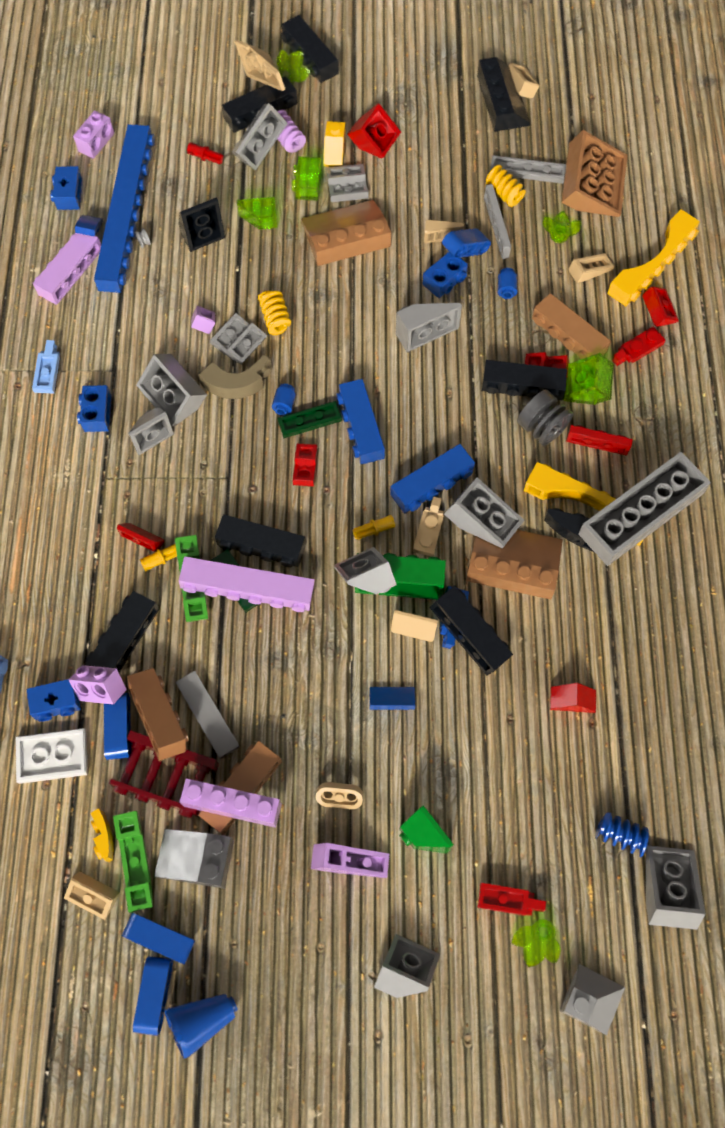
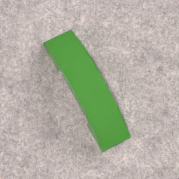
(194, 603)
(134, 861)

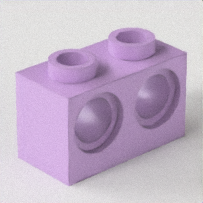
(93, 134)
(97, 684)

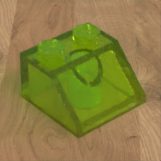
(589, 380)

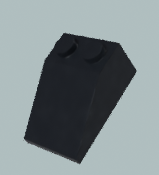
(201, 224)

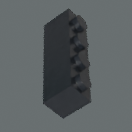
(315, 53)
(243, 109)
(523, 379)
(260, 540)
(471, 630)
(124, 632)

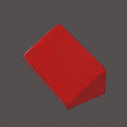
(659, 306)
(140, 536)

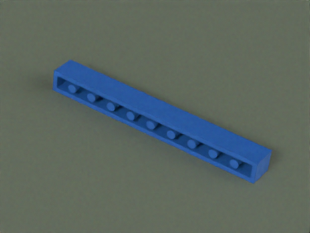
(124, 208)

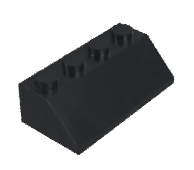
(500, 95)

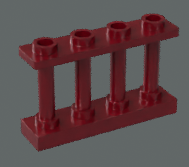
(139, 744)

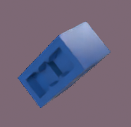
(448, 271)
(99, 408)

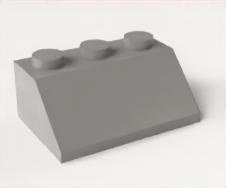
(260, 136)
(171, 388)

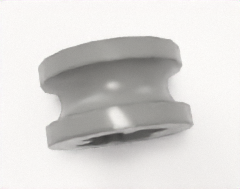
(142, 238)

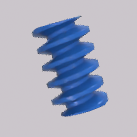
(622, 832)

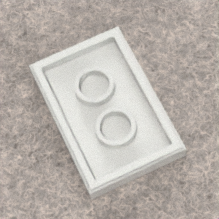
(51, 756)

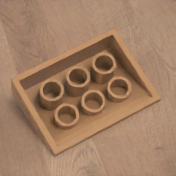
(594, 176)
(347, 232)
(523, 565)

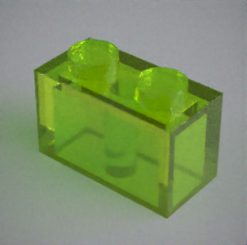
(307, 178)

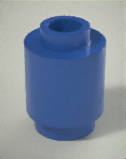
(507, 283)
(284, 399)

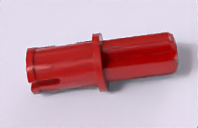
(204, 153)

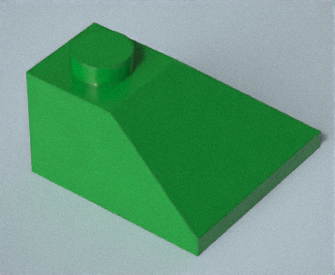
(424, 833)

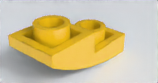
(104, 842)

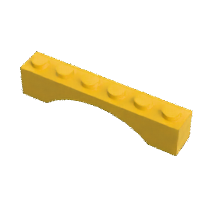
(630, 282)
(549, 484)

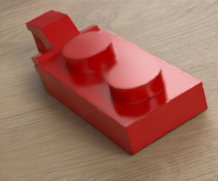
(639, 346)
(508, 900)

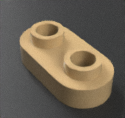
(340, 795)

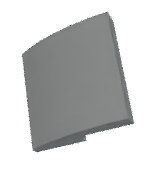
(347, 183)
(238, 338)

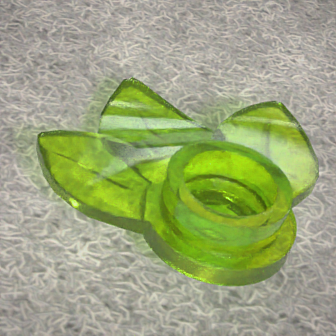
(292, 65)
(560, 227)
(535, 946)

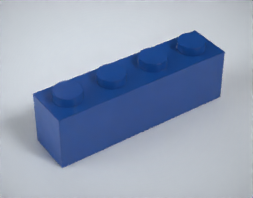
(361, 422)
(432, 478)

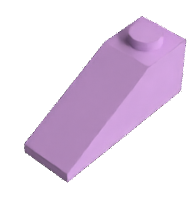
(349, 860)

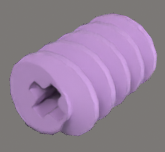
(291, 136)

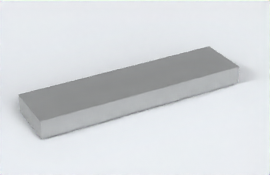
(531, 169)
(497, 221)
(207, 714)

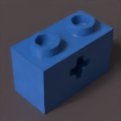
(67, 188)
(42, 696)

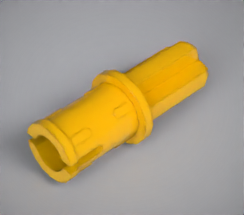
(374, 527)
(158, 557)

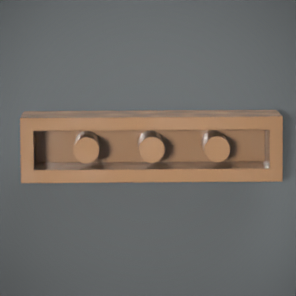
(569, 328)
(156, 714)
(247, 777)

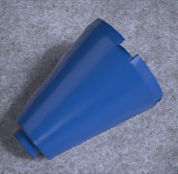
(199, 1021)

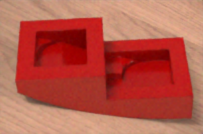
(542, 359)
(305, 464)

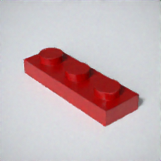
(599, 440)

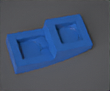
(88, 225)

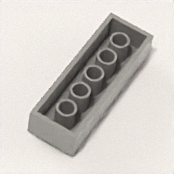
(644, 508)

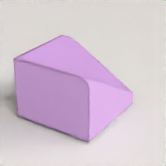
(203, 320)

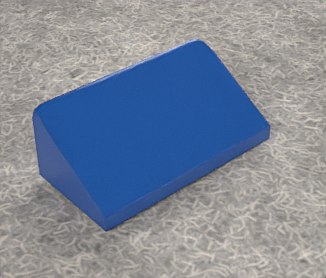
(392, 698)

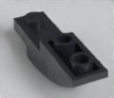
(567, 525)

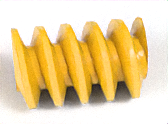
(505, 186)
(274, 311)

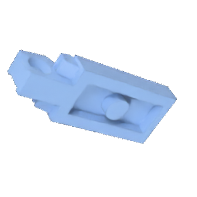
(46, 369)

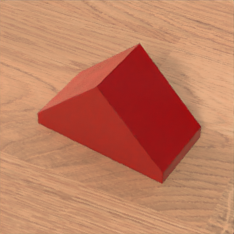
(573, 698)

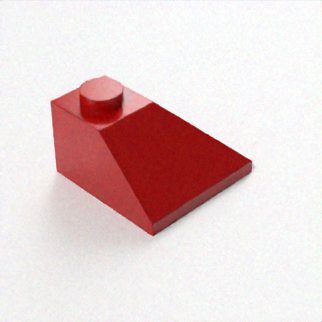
(374, 132)

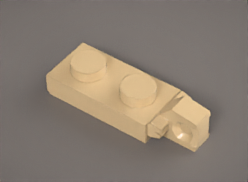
(429, 529)

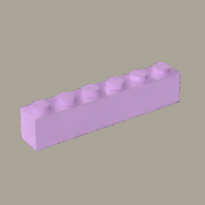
(246, 583)

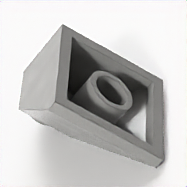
(150, 430)
(367, 572)
(407, 968)
(592, 999)

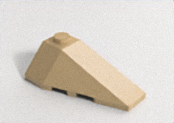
(259, 65)

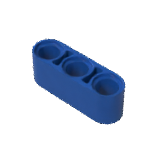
(466, 243)
(117, 728)
(158, 938)
(152, 996)

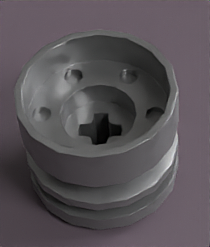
(544, 417)

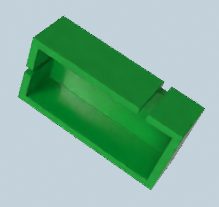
(415, 577)

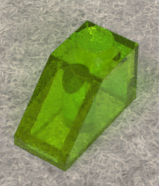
(259, 212)

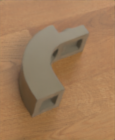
(235, 384)

